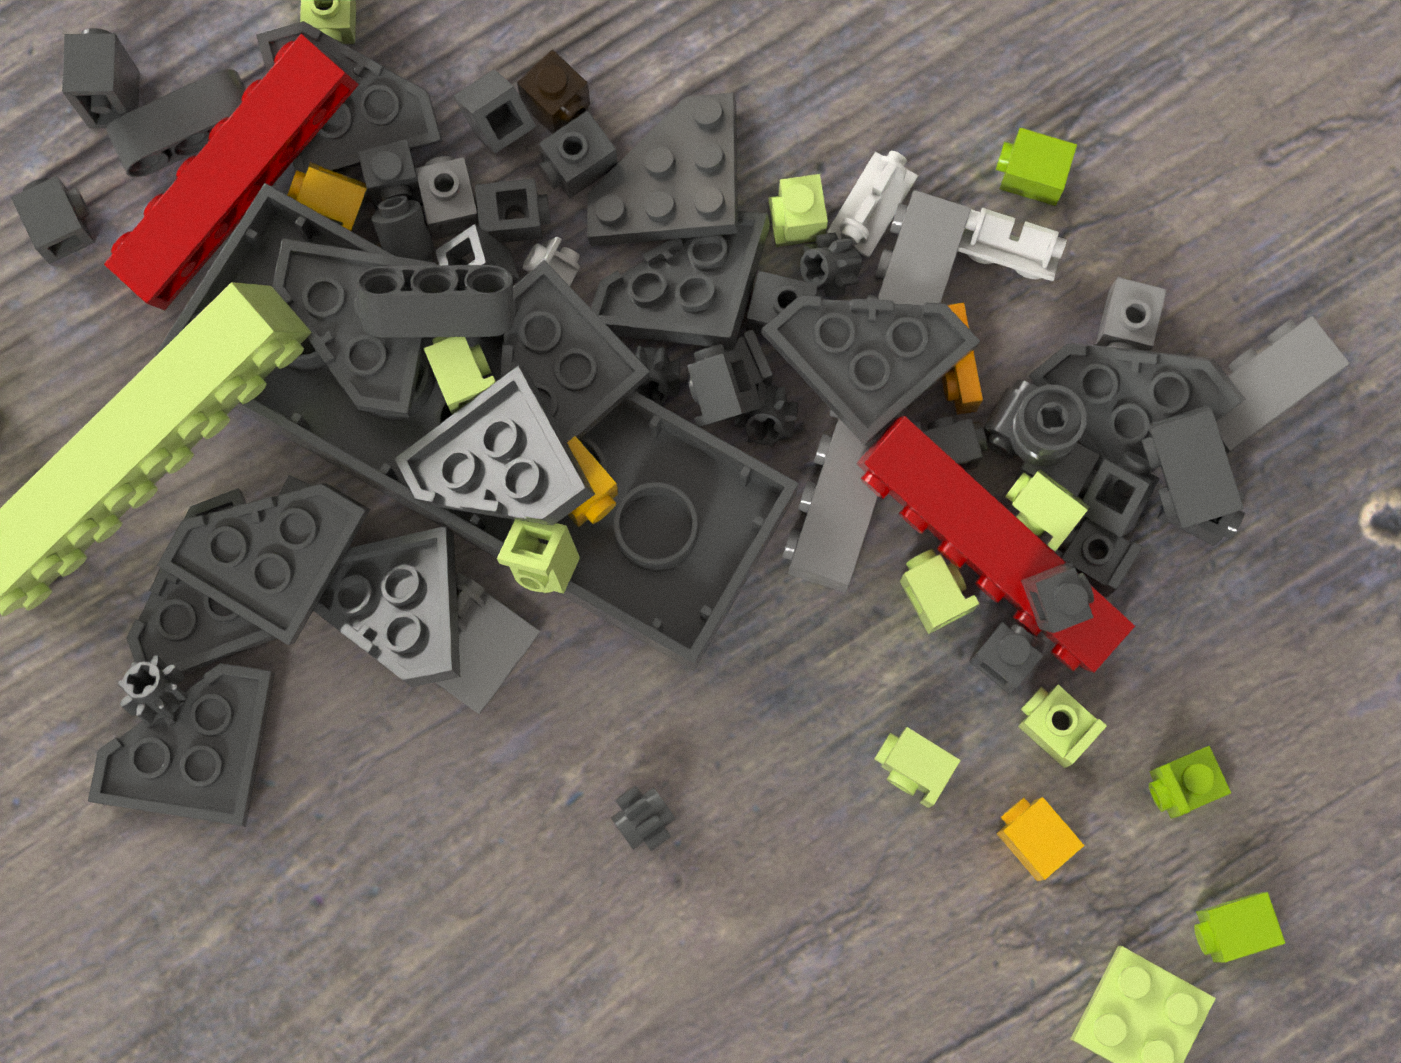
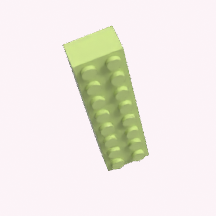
(142, 437)

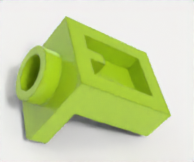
(1188, 783)

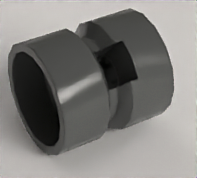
(1048, 425)

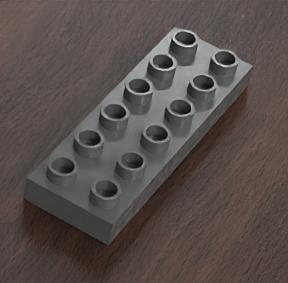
(686, 504)

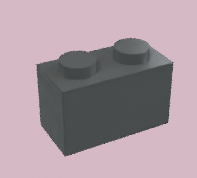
(99, 77)
(1193, 467)

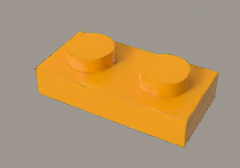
(963, 381)

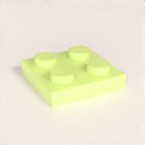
(1142, 1013)

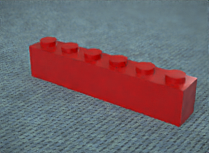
(221, 182)
(983, 535)

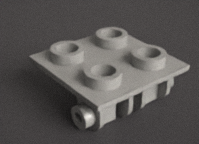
(489, 644)

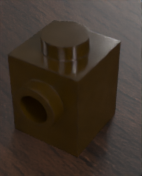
(554, 92)

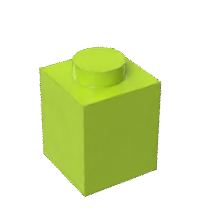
(1035, 166)
(1238, 928)

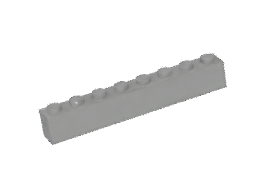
(840, 502)

